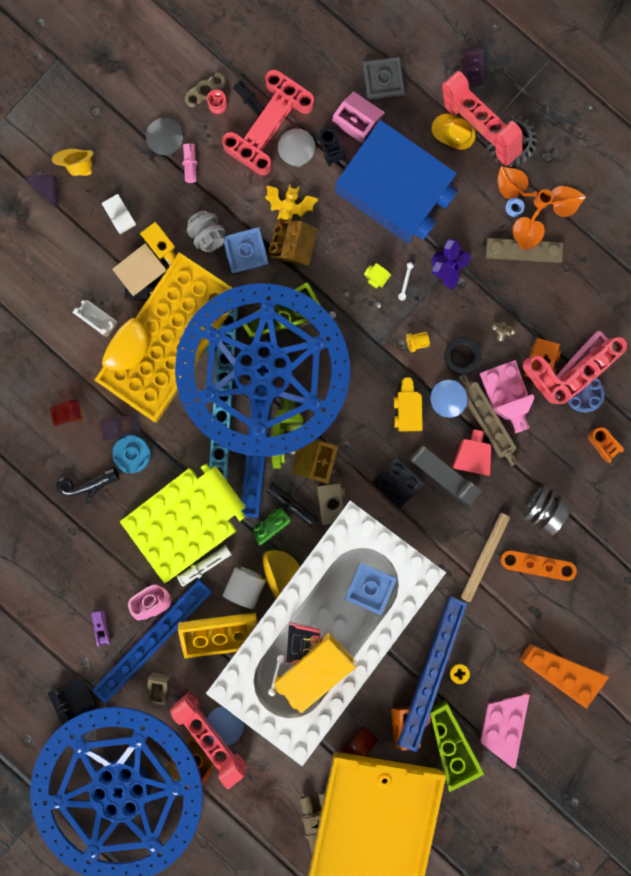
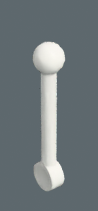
(402, 296)
(280, 658)

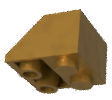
(292, 242)
(315, 461)

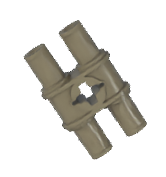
(310, 817)

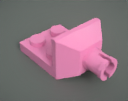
(508, 394)

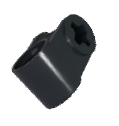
(333, 149)

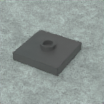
(383, 78)

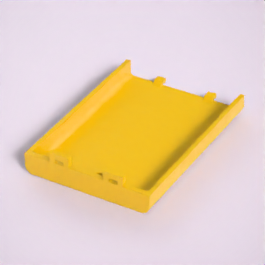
(375, 824)

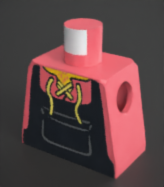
(301, 641)

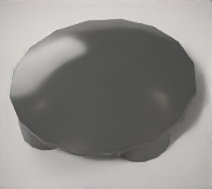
(164, 136)

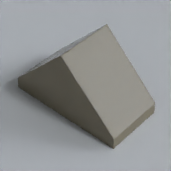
(158, 688)

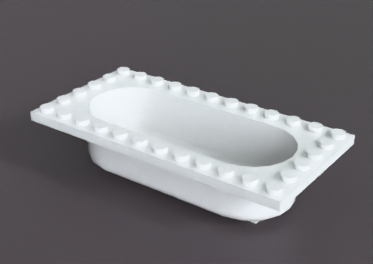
(317, 600)

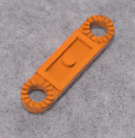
(538, 565)

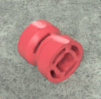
(214, 98)

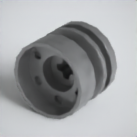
(549, 510)

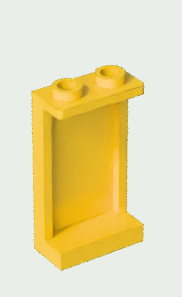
(315, 673)

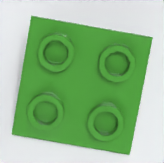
(266, 529)

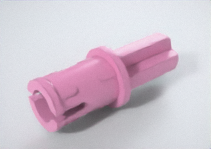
(189, 163)

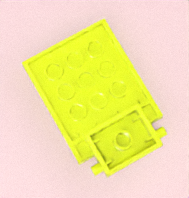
(184, 520)

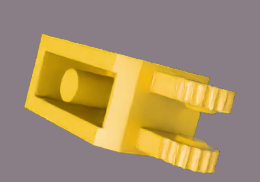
(408, 408)

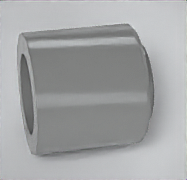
(244, 587)

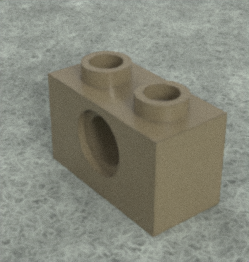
(325, 493)

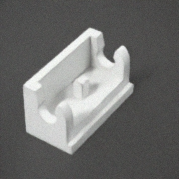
(95, 317)

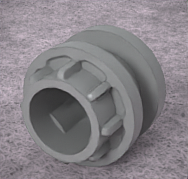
(206, 231)

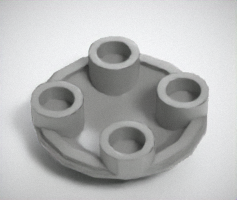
(296, 147)

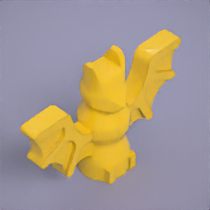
(288, 206)

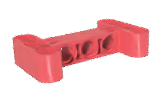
(458, 97)
(268, 122)
(230, 768)

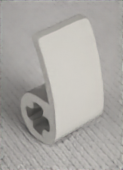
(118, 214)

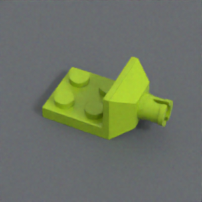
(287, 425)

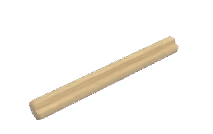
(485, 557)

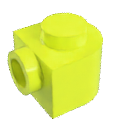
(377, 275)

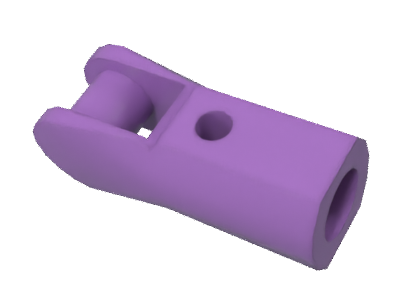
(100, 624)

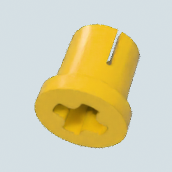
(417, 341)
(464, 676)

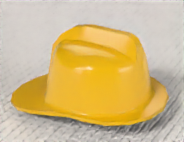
(453, 131)
(75, 161)

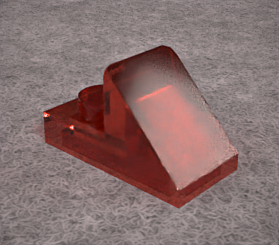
(66, 413)

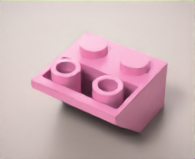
(357, 117)

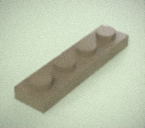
(510, 250)

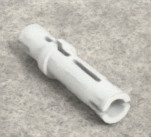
(204, 565)

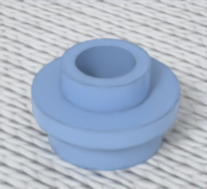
(520, 204)

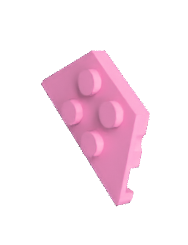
(504, 727)

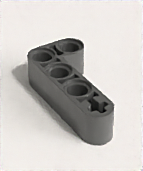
(445, 476)

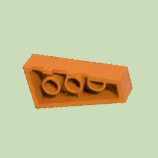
(570, 677)

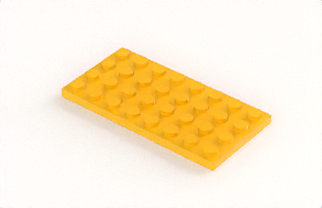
(165, 316)

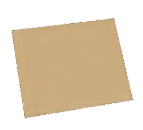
(139, 269)

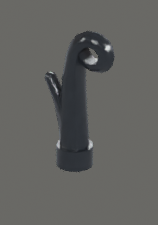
(92, 486)

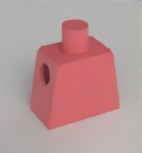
(474, 455)

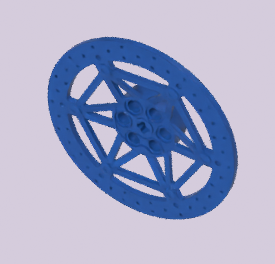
(313, 346)
(55, 838)

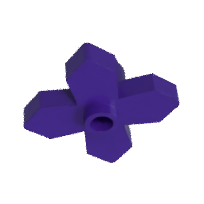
(449, 262)

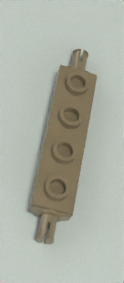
(489, 421)

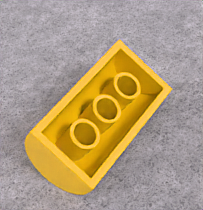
(215, 634)

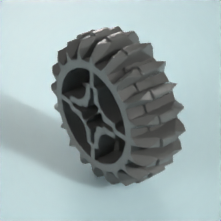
(528, 140)

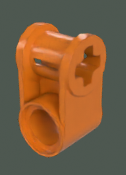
(607, 446)

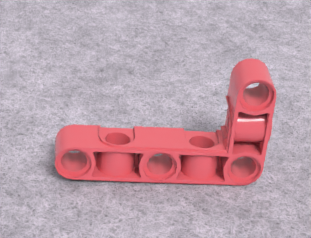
(575, 379)

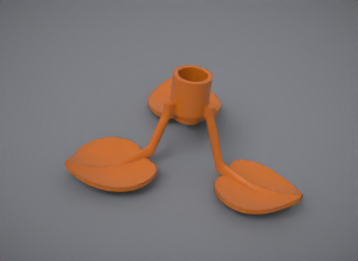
(528, 231)

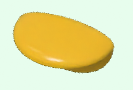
(126, 346)
(279, 570)

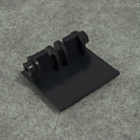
(398, 482)
(72, 699)

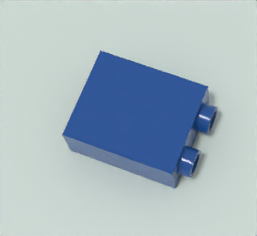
(396, 183)

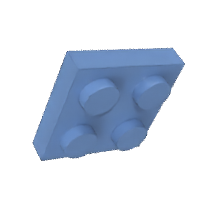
(245, 251)
(370, 588)

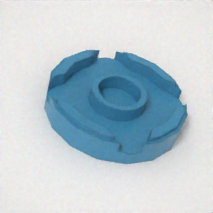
(131, 454)

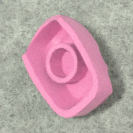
(149, 602)

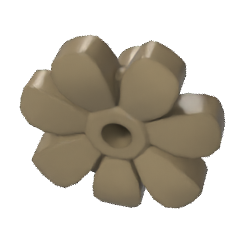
(502, 330)

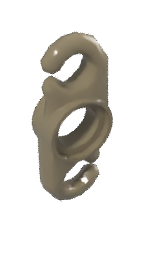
(196, 90)

